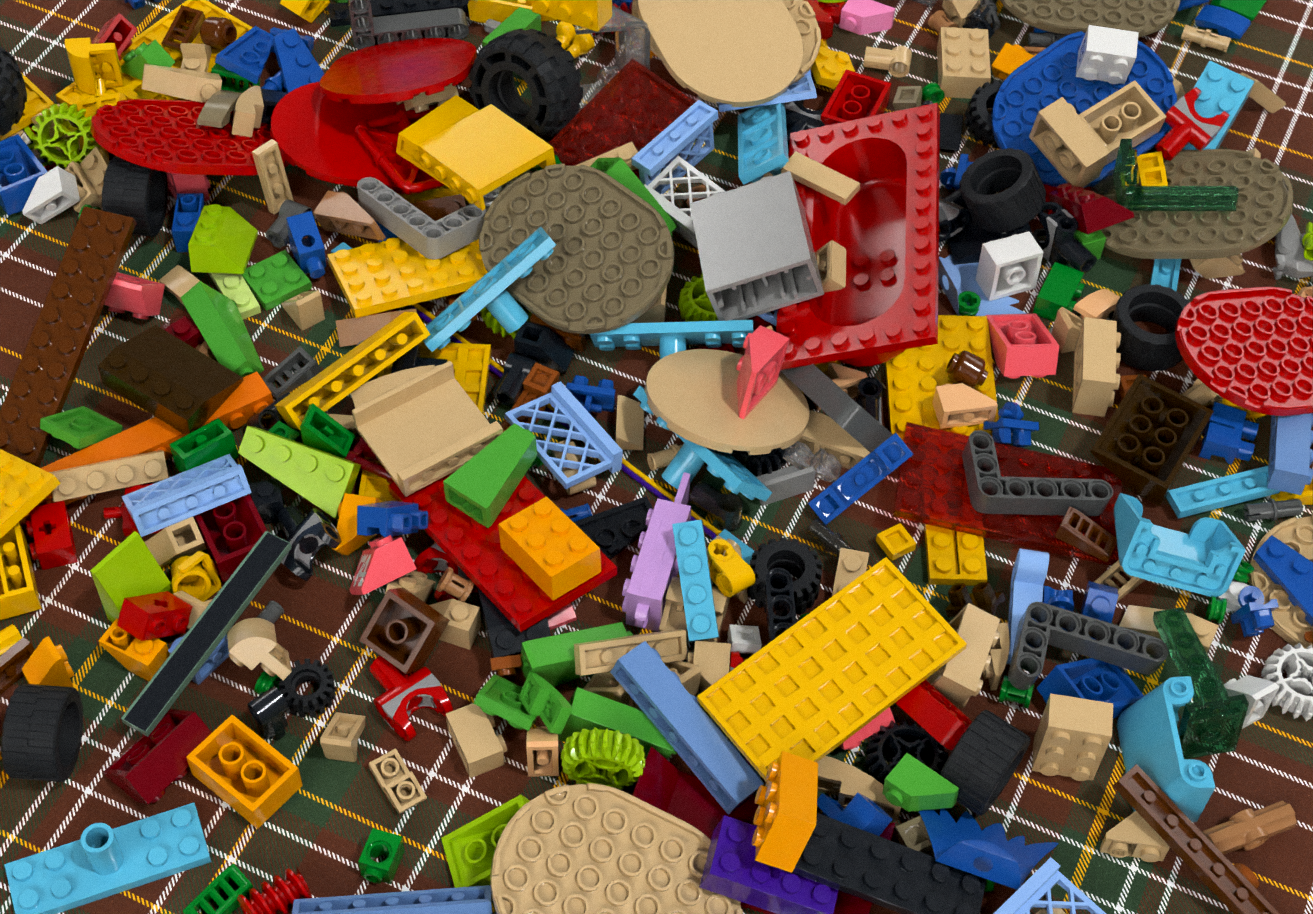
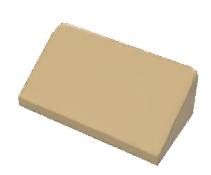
(1264, 96)
(832, 266)
(629, 424)

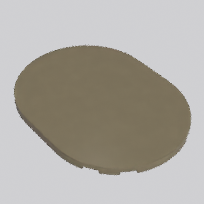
(1076, 15)
(1261, 210)
(608, 250)

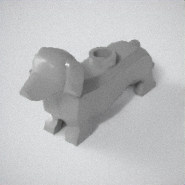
(1290, 252)

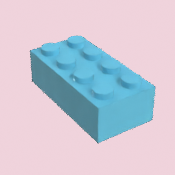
(1221, 92)

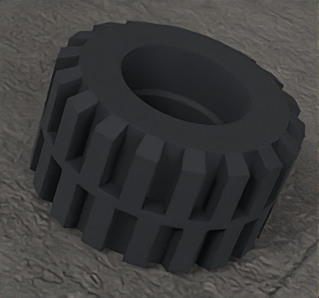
(977, 115)
(797, 561)

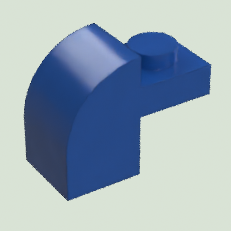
(859, 813)

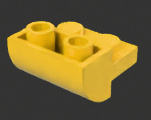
(93, 63)

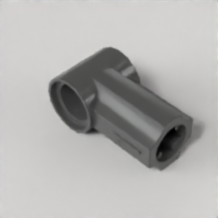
(278, 232)

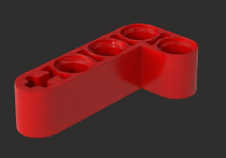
(935, 714)

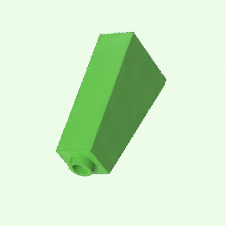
(518, 19)
(623, 174)
(222, 329)
(492, 475)
(554, 655)
(601, 712)

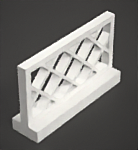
(680, 216)

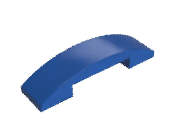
(860, 478)

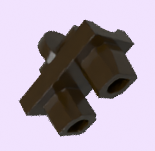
(981, 597)

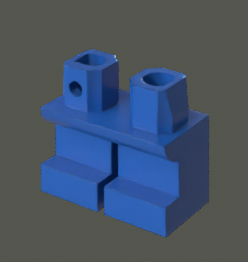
(1225, 434)
(390, 518)

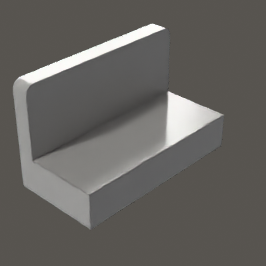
(787, 483)

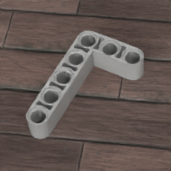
(414, 227)

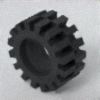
(312, 702)

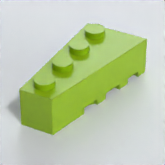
(304, 469)

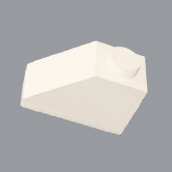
(51, 195)
(1257, 692)

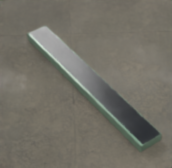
(206, 634)

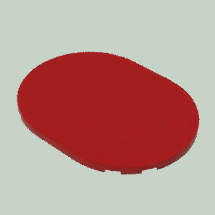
(398, 70)
(168, 139)
(323, 140)
(1252, 347)

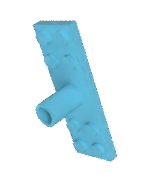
(762, 142)
(492, 293)
(674, 336)
(720, 464)
(108, 862)

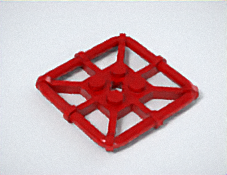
(368, 134)

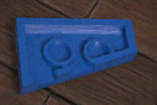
(247, 54)
(295, 61)
(1290, 571)

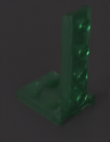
(1165, 197)
(1214, 718)

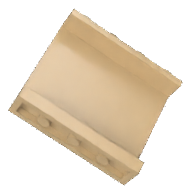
(424, 428)

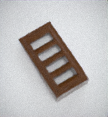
(184, 14)
(1082, 523)

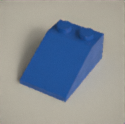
(17, 174)
(1092, 681)

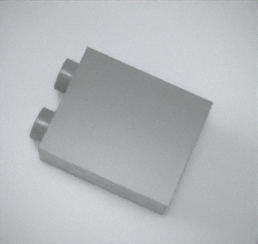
(756, 248)

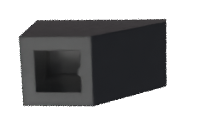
(543, 346)

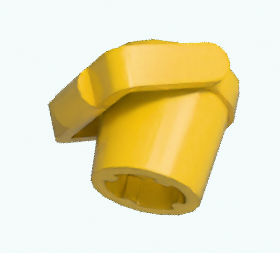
(192, 578)

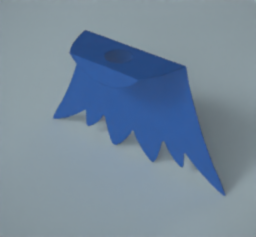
(982, 852)

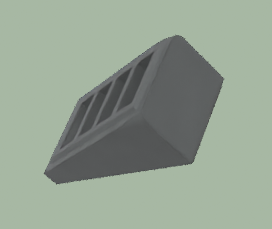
(292, 362)

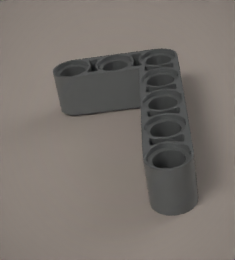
(428, 24)
(838, 405)
(1025, 495)
(1078, 640)

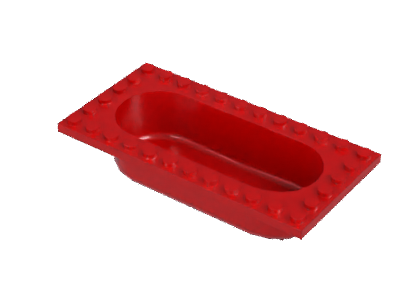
(887, 238)

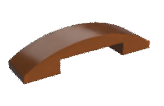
(535, 385)

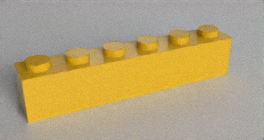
(354, 368)

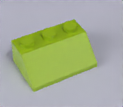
(221, 241)

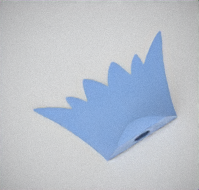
(961, 278)

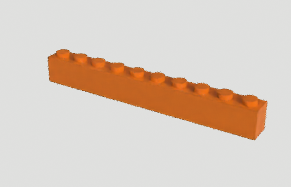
(156, 435)

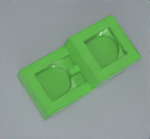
(545, 701)

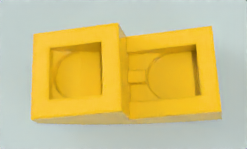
(1152, 169)

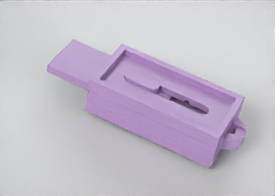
(656, 561)

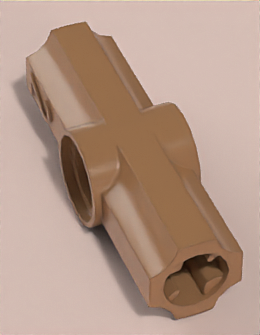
(1252, 828)

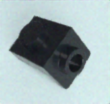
(977, 20)

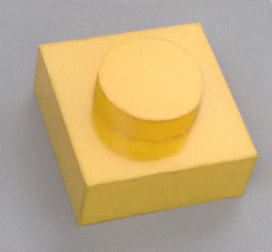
(896, 541)

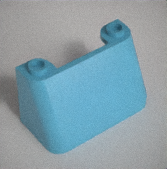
(1192, 562)
(1152, 742)

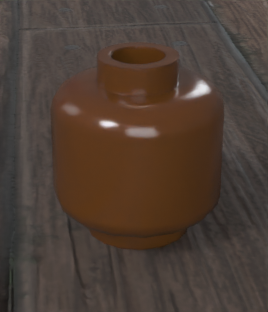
(218, 32)
(966, 369)

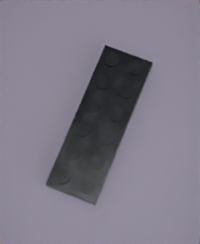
(886, 872)

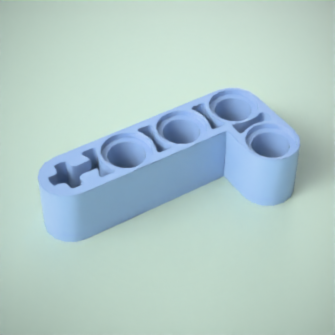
(1025, 588)

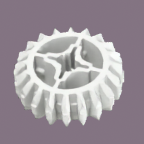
(1296, 691)

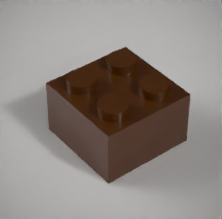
(404, 630)

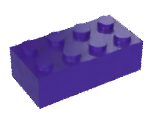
(735, 874)

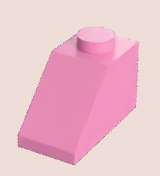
(866, 16)

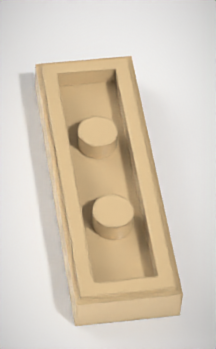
(272, 175)
(821, 178)

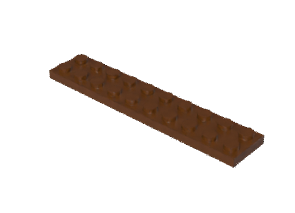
(63, 331)

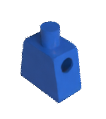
(310, 251)

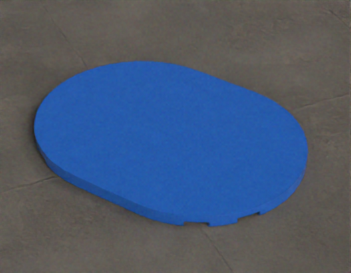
(1053, 76)

